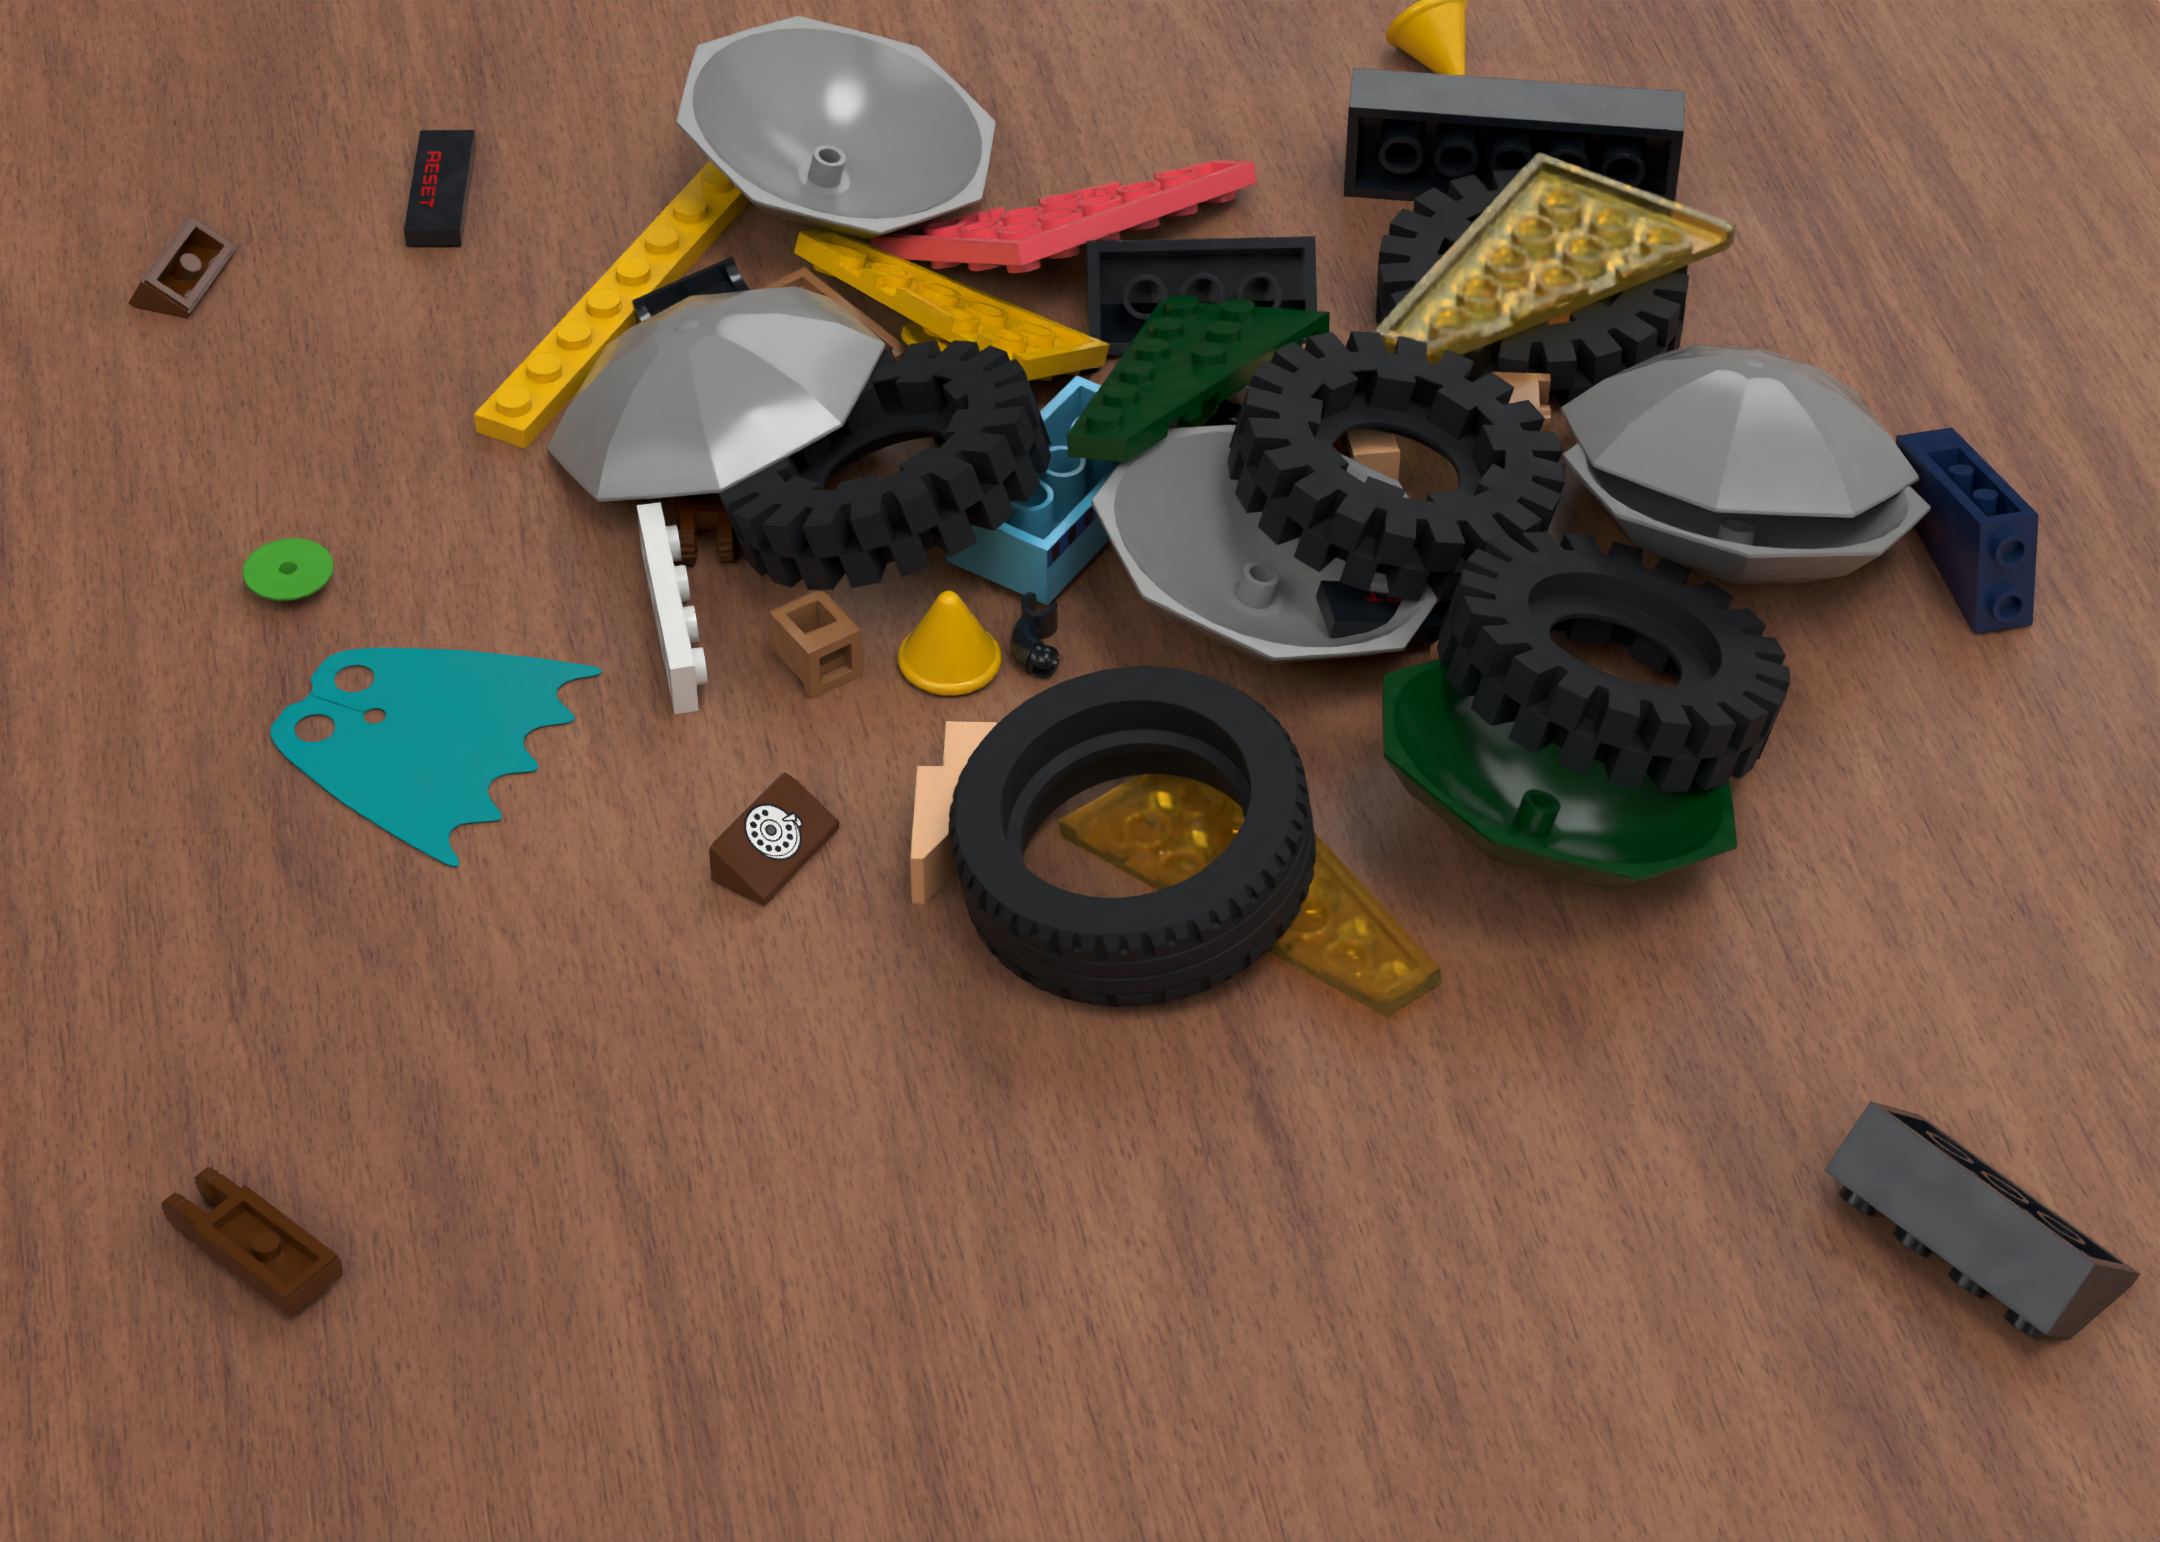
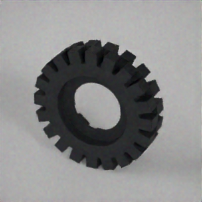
(1575, 353)
(988, 460)
(1302, 482)
(1694, 731)

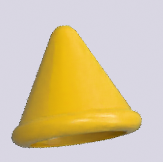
(1432, 34)
(949, 650)

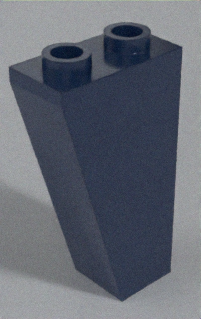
(1975, 530)

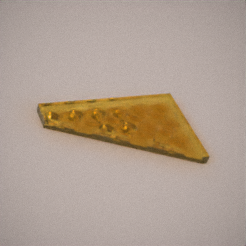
(1545, 250)

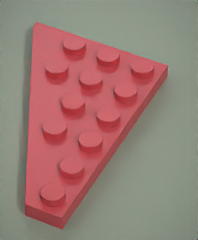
(1068, 219)

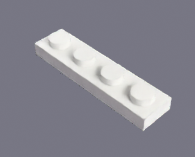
(675, 624)

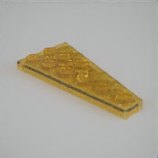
(1177, 826)

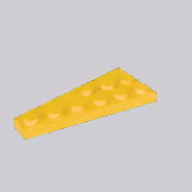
(952, 308)

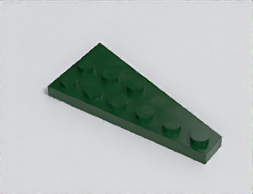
(1178, 363)

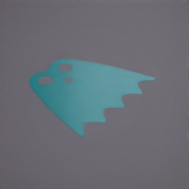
(445, 735)

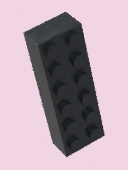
(1433, 128)

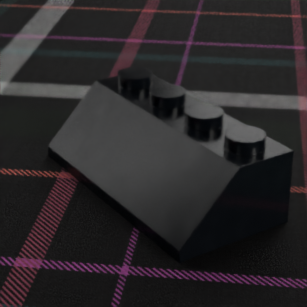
(1134, 275)
(1977, 1223)

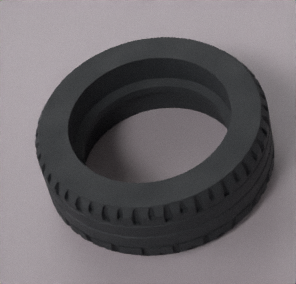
(1156, 942)

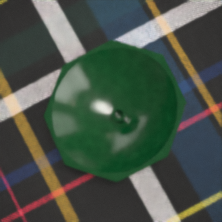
(1528, 807)

